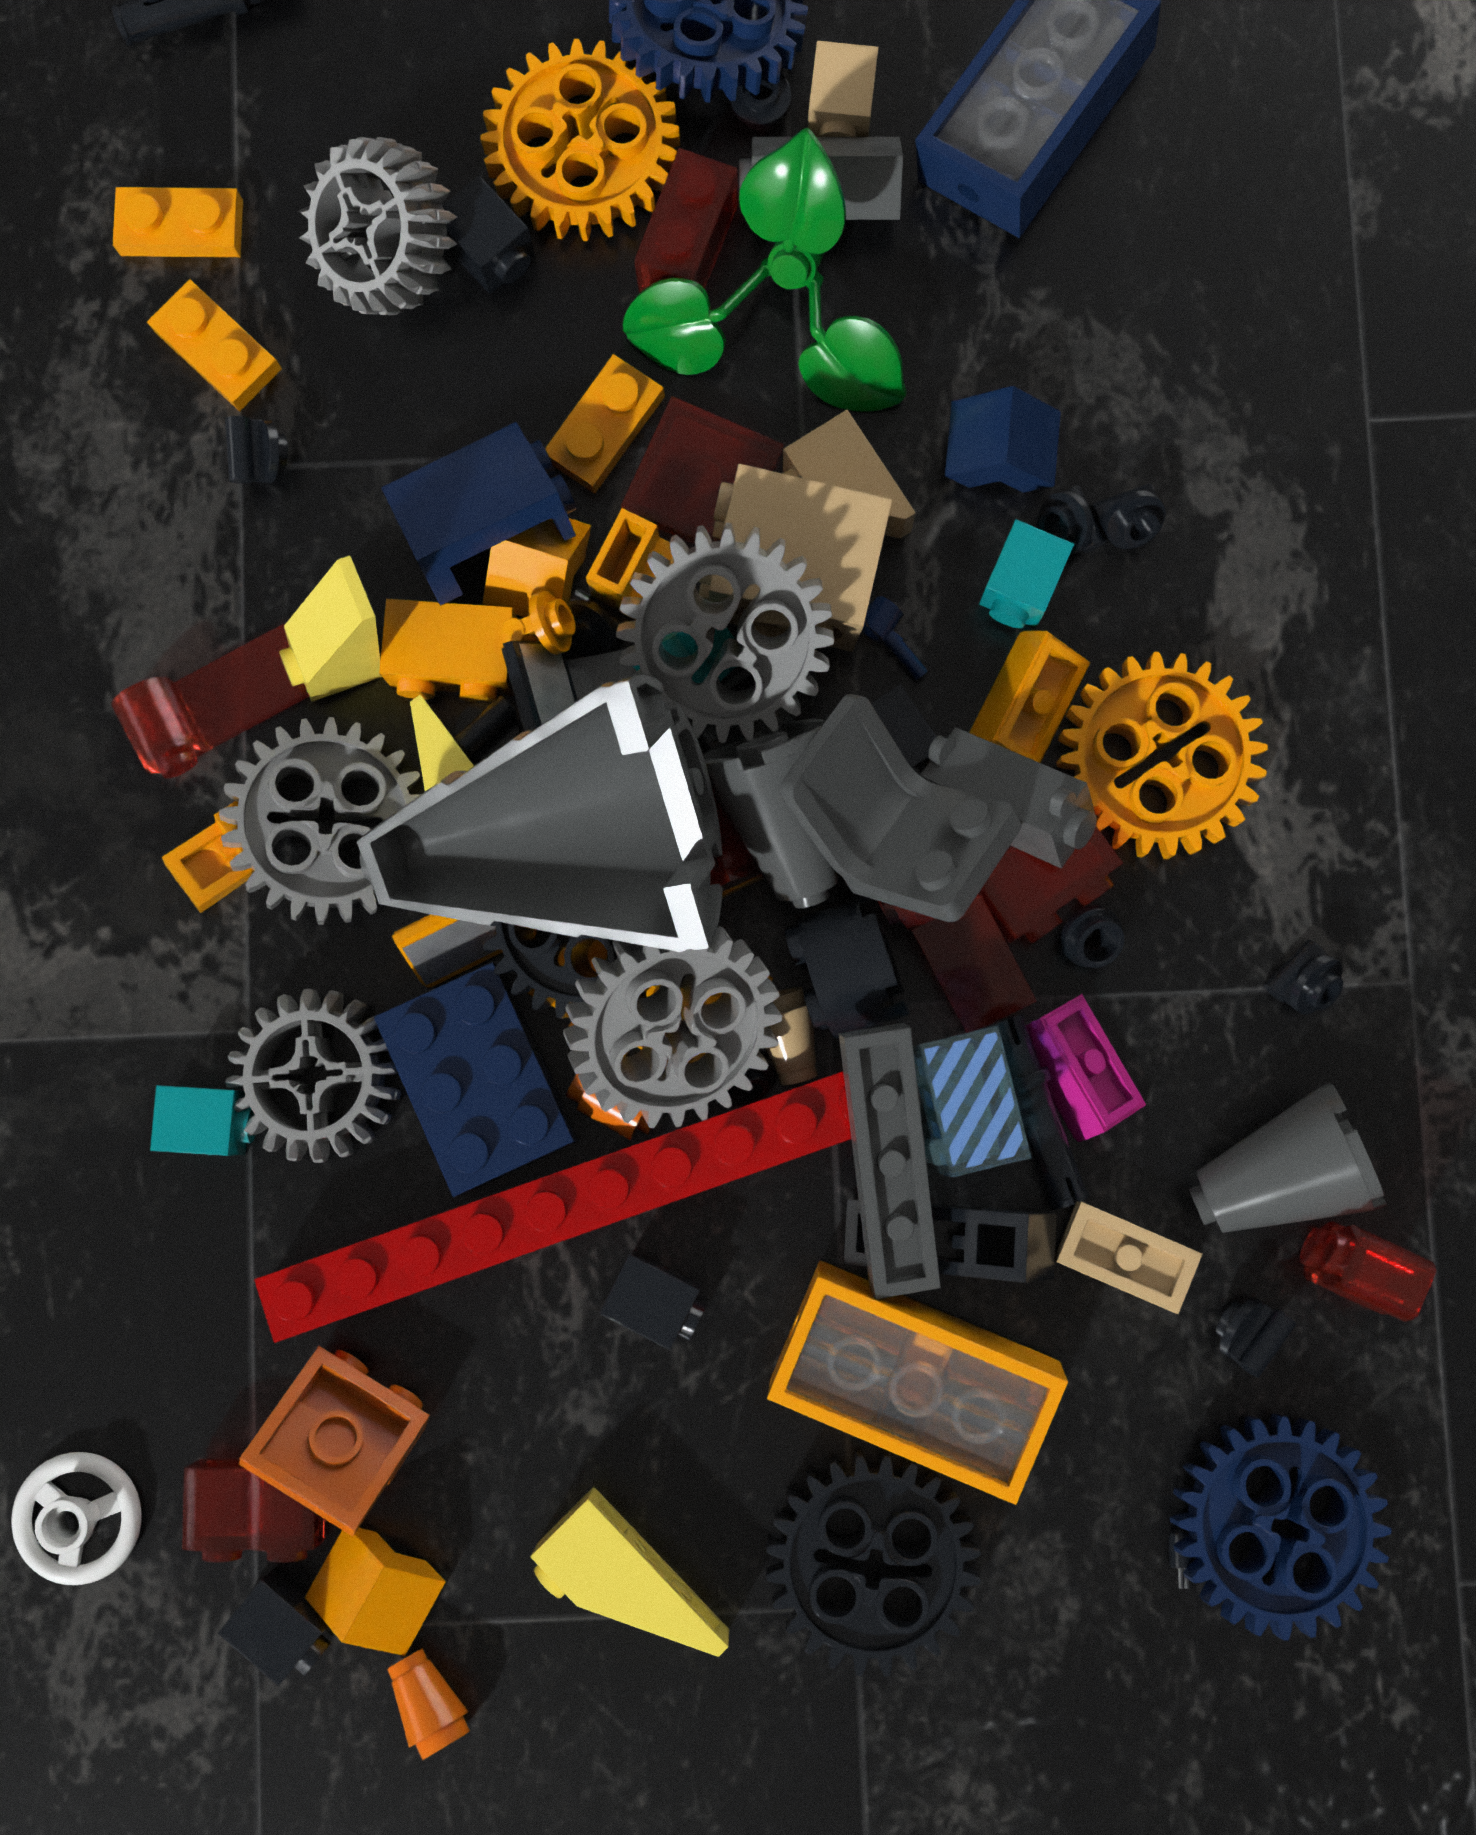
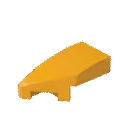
(204, 865)

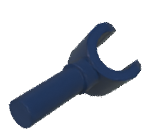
(879, 624)

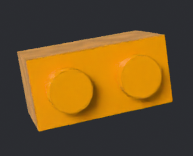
(445, 649)

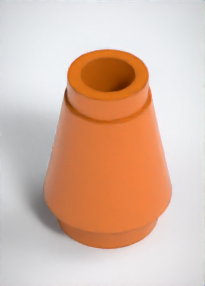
(426, 1705)

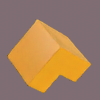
(623, 555)
(534, 563)
(373, 1593)

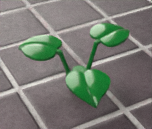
(800, 207)

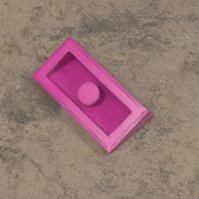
(1086, 1073)

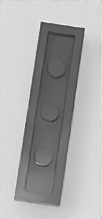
(889, 1160)

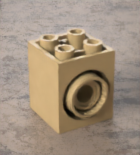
(826, 524)

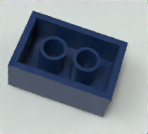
(476, 1079)

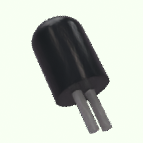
(1177, 1560)

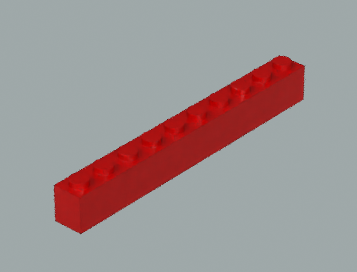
(555, 1208)

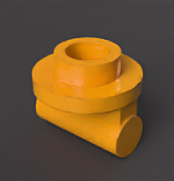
(547, 622)

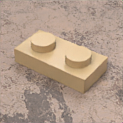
(1127, 1257)

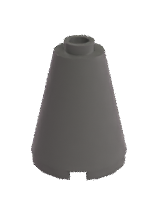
(747, 786)
(1291, 1170)

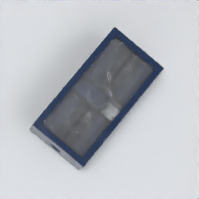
(1032, 103)

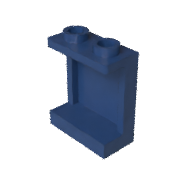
(477, 502)

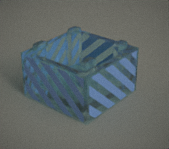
(969, 1103)

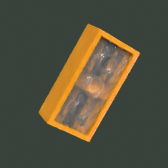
(918, 1383)

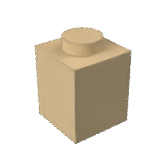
(842, 89)

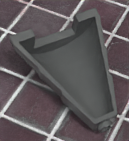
(568, 829)

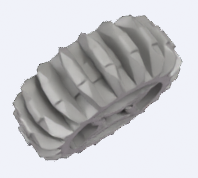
(363, 225)
(260, 1078)

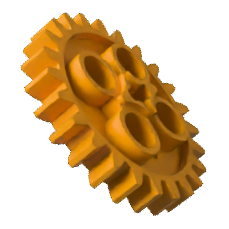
(579, 140)
(1193, 801)

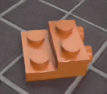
(336, 1438)

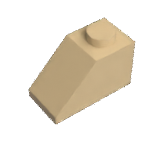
(844, 458)

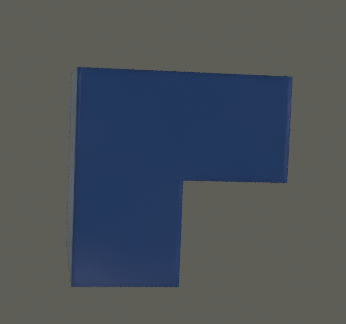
(1003, 439)

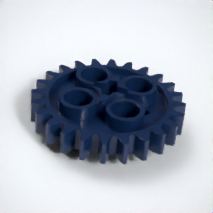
(709, 41)
(1337, 1539)

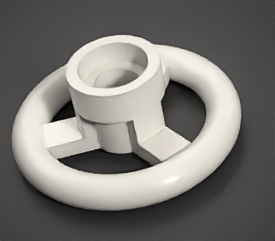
(51, 1523)

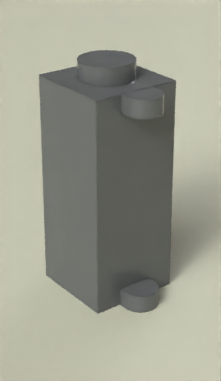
(865, 167)
(1051, 805)

